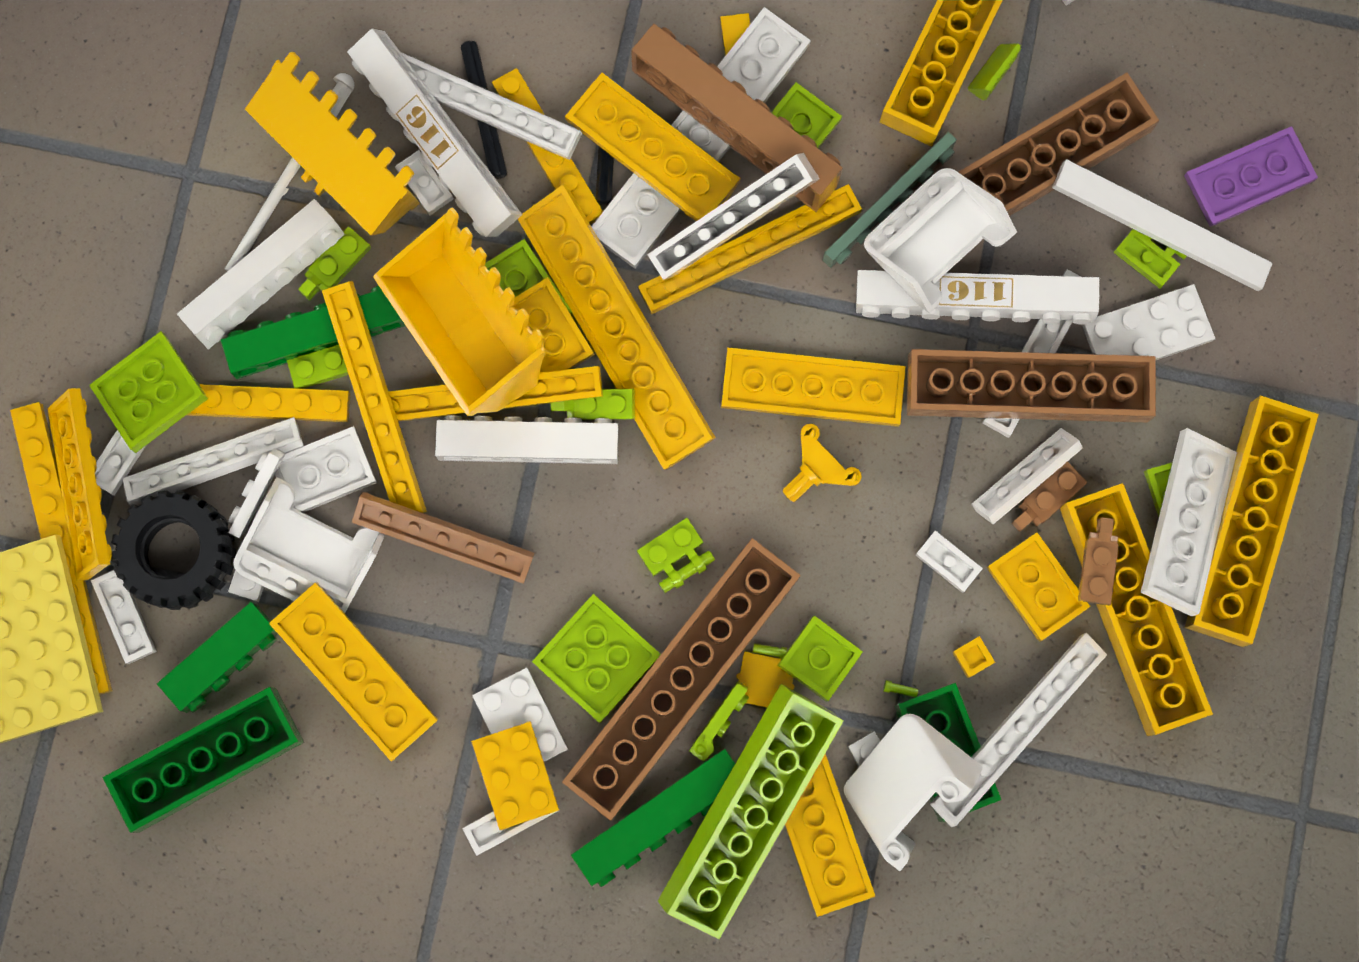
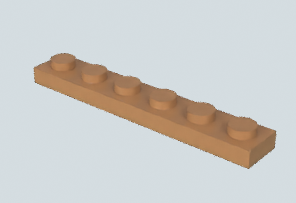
(442, 537)

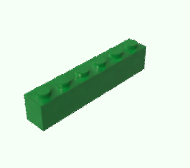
(300, 334)
(653, 821)

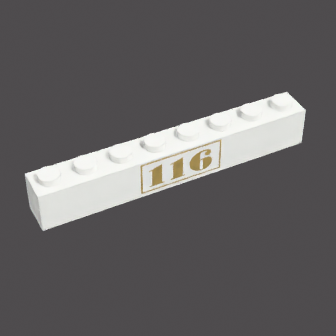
(434, 133)
(985, 297)

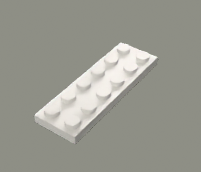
(1189, 522)

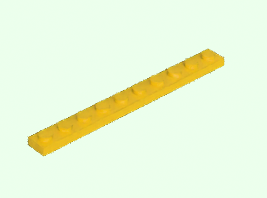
(47, 501)

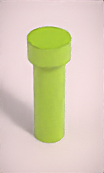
(770, 650)
(900, 689)

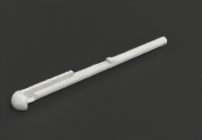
(343, 89)

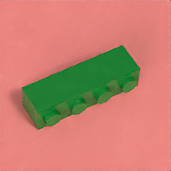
(218, 658)

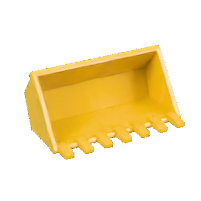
(330, 150)
(463, 317)

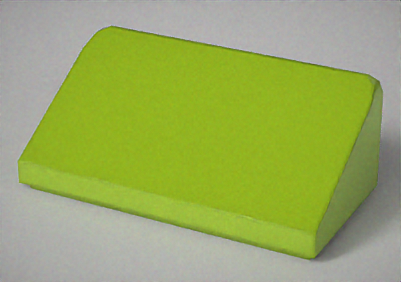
(994, 70)

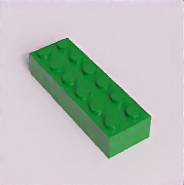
(203, 760)

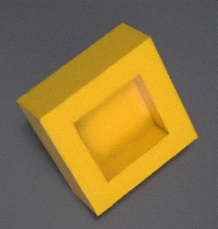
(973, 657)

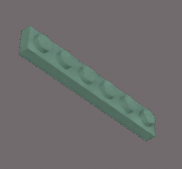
(899, 192)

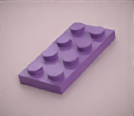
(1250, 176)

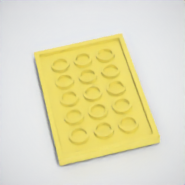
(42, 643)

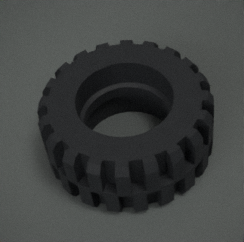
(142, 526)

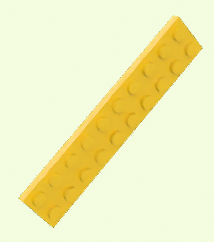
(615, 326)

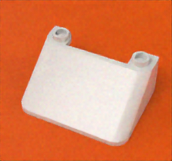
(935, 232)
(294, 551)
(902, 777)

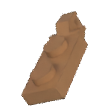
(1049, 496)
(1099, 564)

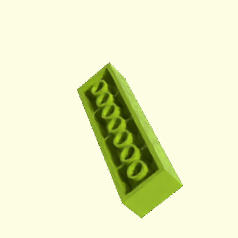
(749, 812)

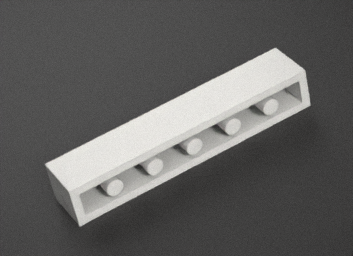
(733, 216)
(261, 274)
(527, 441)

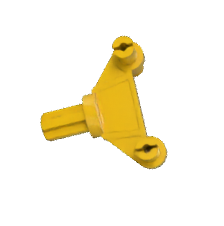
(818, 466)

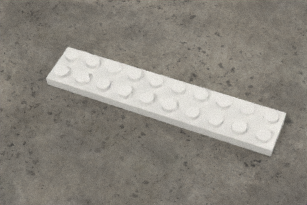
(756, 62)

